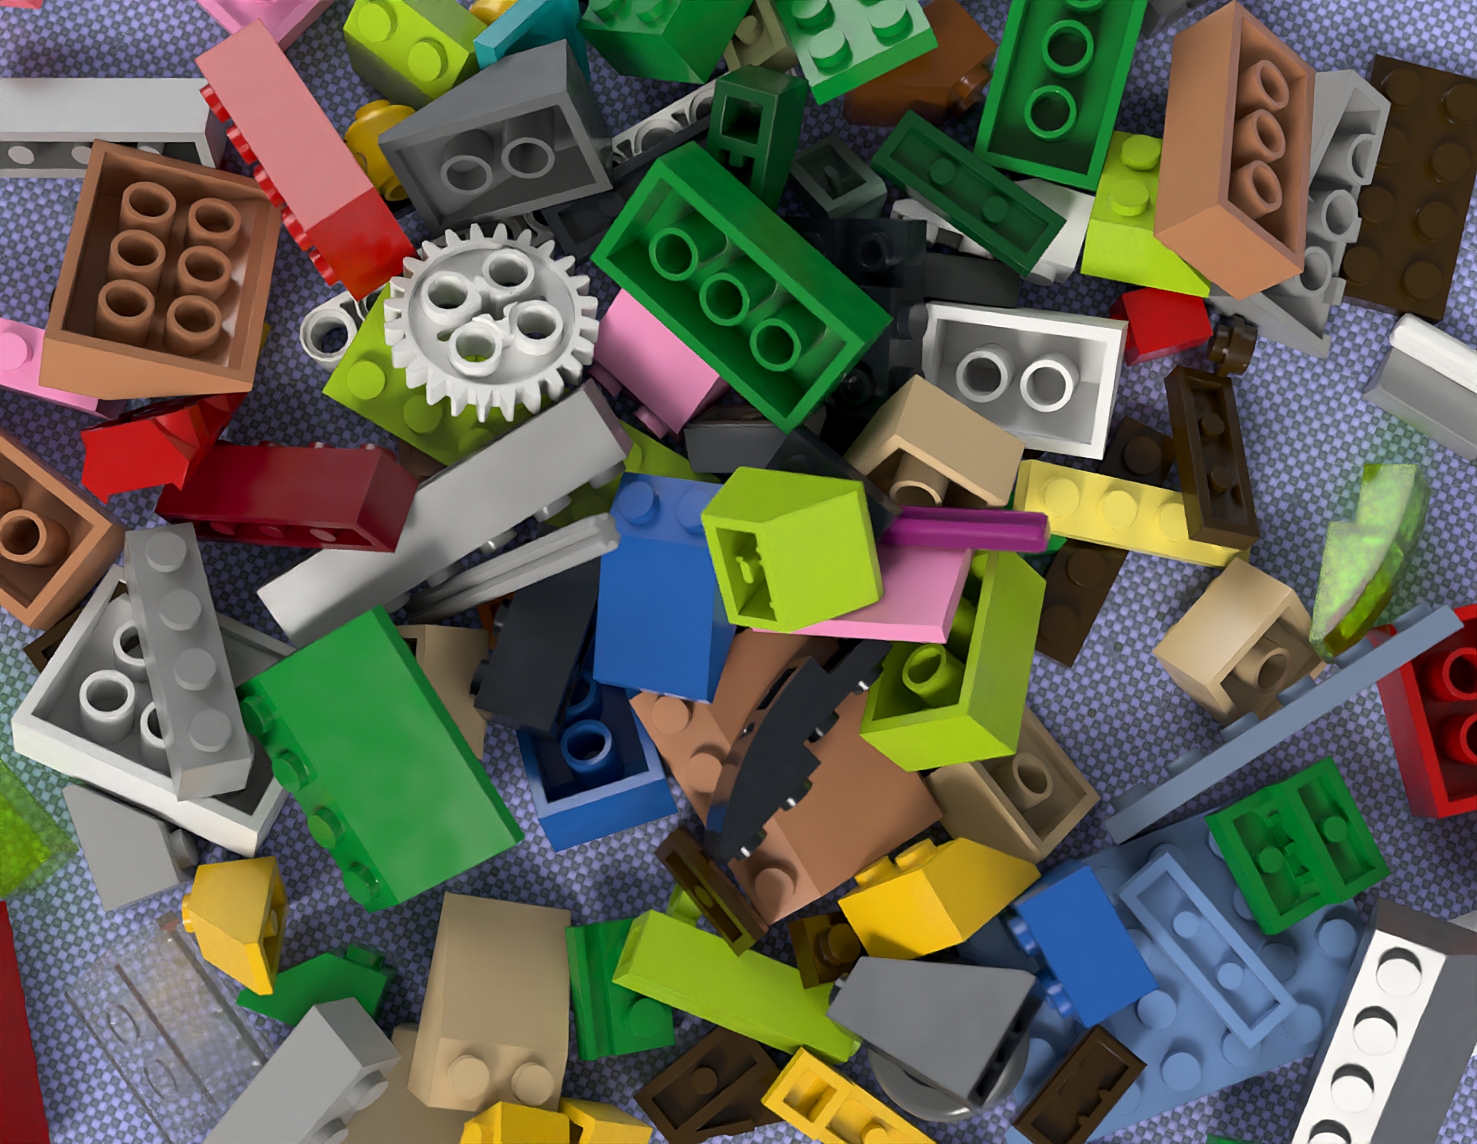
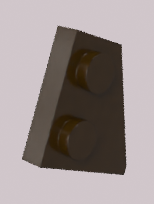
(711, 1089)

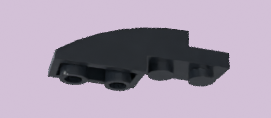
(768, 758)

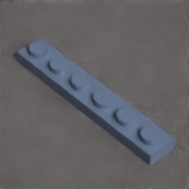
(1301, 705)

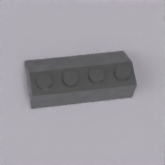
(1394, 1035)

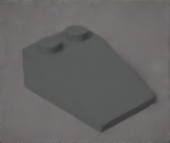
(503, 143)

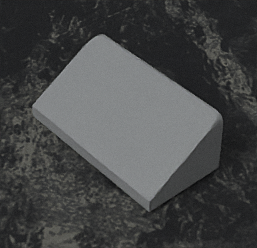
(1426, 401)
(736, 437)

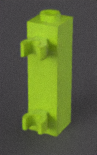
(746, 993)

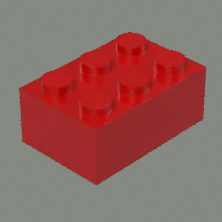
(1434, 719)

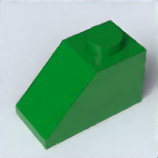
(324, 979)

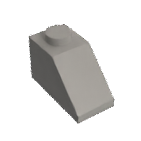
(128, 848)

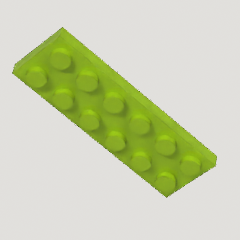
(379, 392)

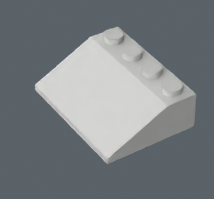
(100, 723)

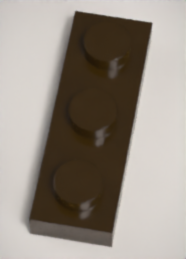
(1211, 459)

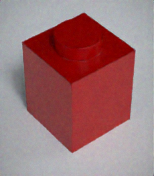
(1160, 323)

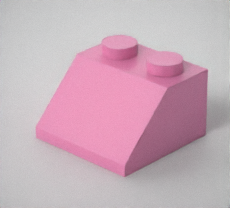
(652, 369)

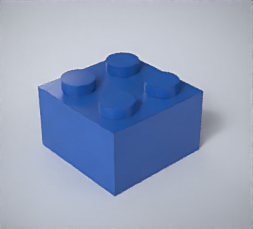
(1078, 943)

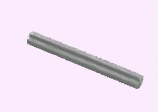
(514, 569)

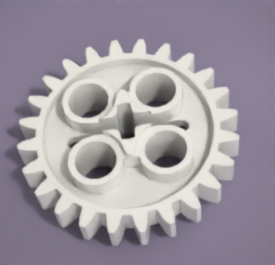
(491, 322)

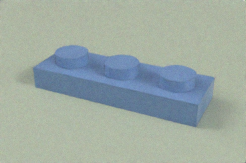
(1206, 949)

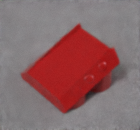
(155, 443)

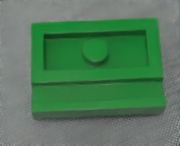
(605, 1013)

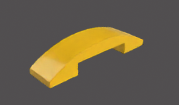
(836, 1107)

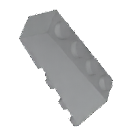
(1344, 154)

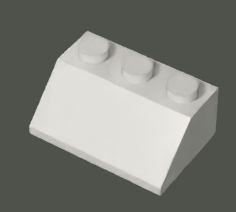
(1029, 371)

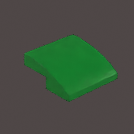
(1297, 845)

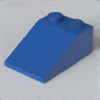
(660, 595)
(601, 769)

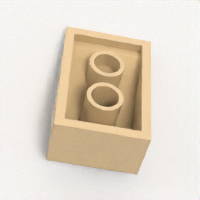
(936, 451)
(494, 1007)

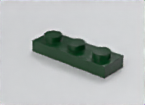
(967, 193)

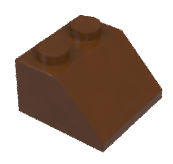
(935, 84)

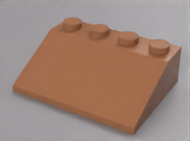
(160, 280)
(858, 797)

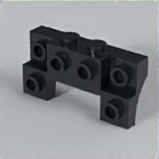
(889, 266)

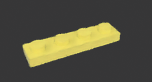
(1115, 513)

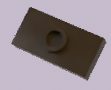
(1078, 1089)

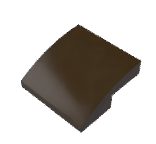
(711, 890)

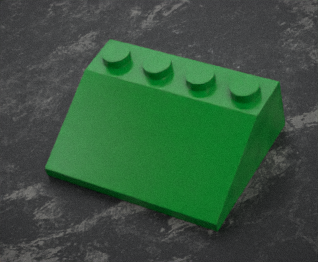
(376, 762)

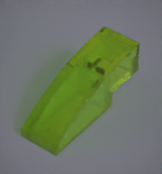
(1368, 556)

